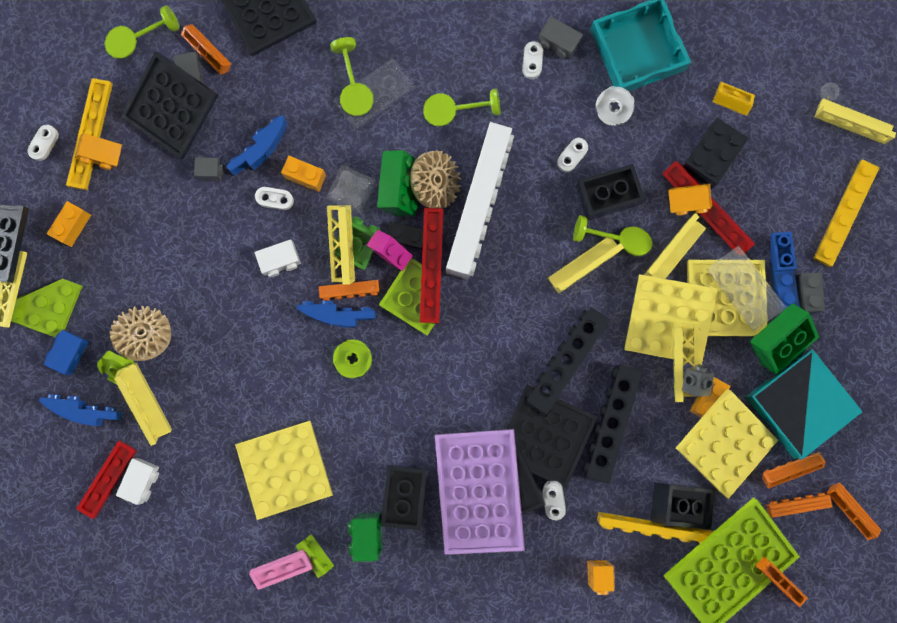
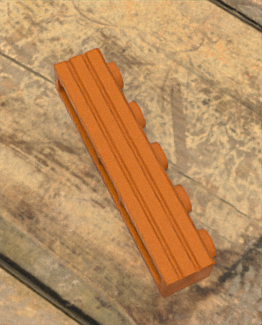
(205, 49)
(349, 290)
(793, 470)
(799, 505)
(854, 511)
(781, 581)

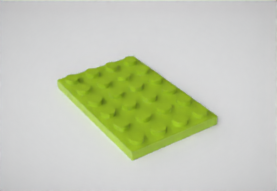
(722, 571)

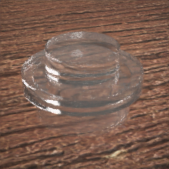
(830, 91)

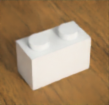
(278, 258)
(138, 481)

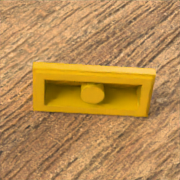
(733, 98)

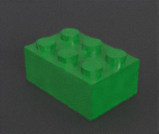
(395, 188)
(784, 338)
(366, 537)

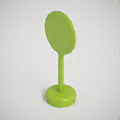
(122, 40)
(355, 98)
(441, 108)
(633, 239)

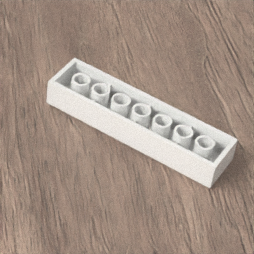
(480, 197)

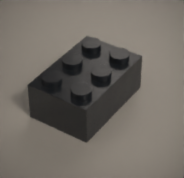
(715, 153)
(610, 192)
(404, 497)

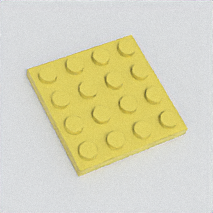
(658, 305)
(725, 318)
(727, 443)
(283, 470)

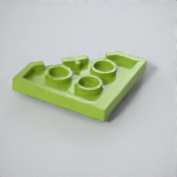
(405, 297)
(47, 308)

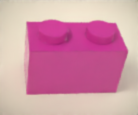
(389, 250)

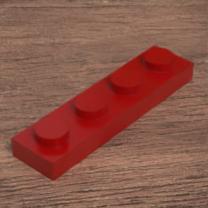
(106, 479)

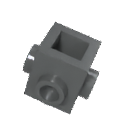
(698, 381)

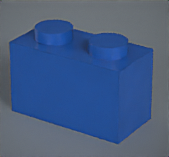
(66, 352)

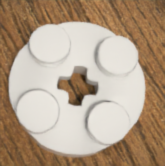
(619, 95)

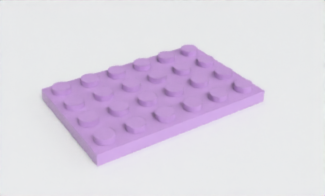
(479, 492)

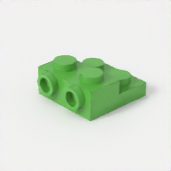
(361, 237)

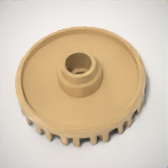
(434, 179)
(140, 334)

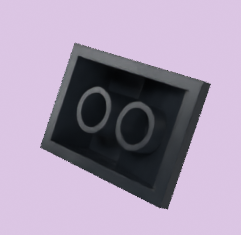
(682, 506)

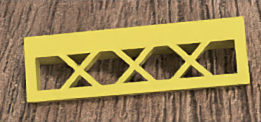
(855, 121)
(345, 243)
(676, 248)
(584, 264)
(9, 293)
(678, 354)
(142, 403)

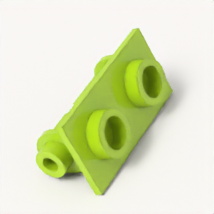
(318, 557)

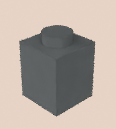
(209, 169)

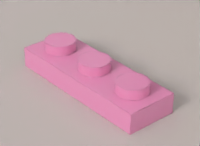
(281, 569)

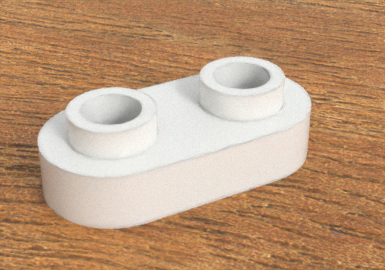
(532, 59)
(44, 143)
(572, 154)
(275, 198)
(554, 501)

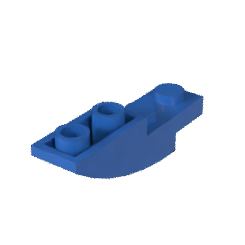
(266, 143)
(782, 268)
(329, 314)
(79, 412)

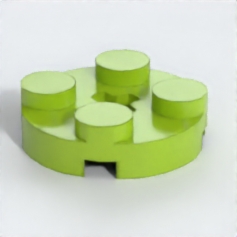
(348, 348)
(111, 363)

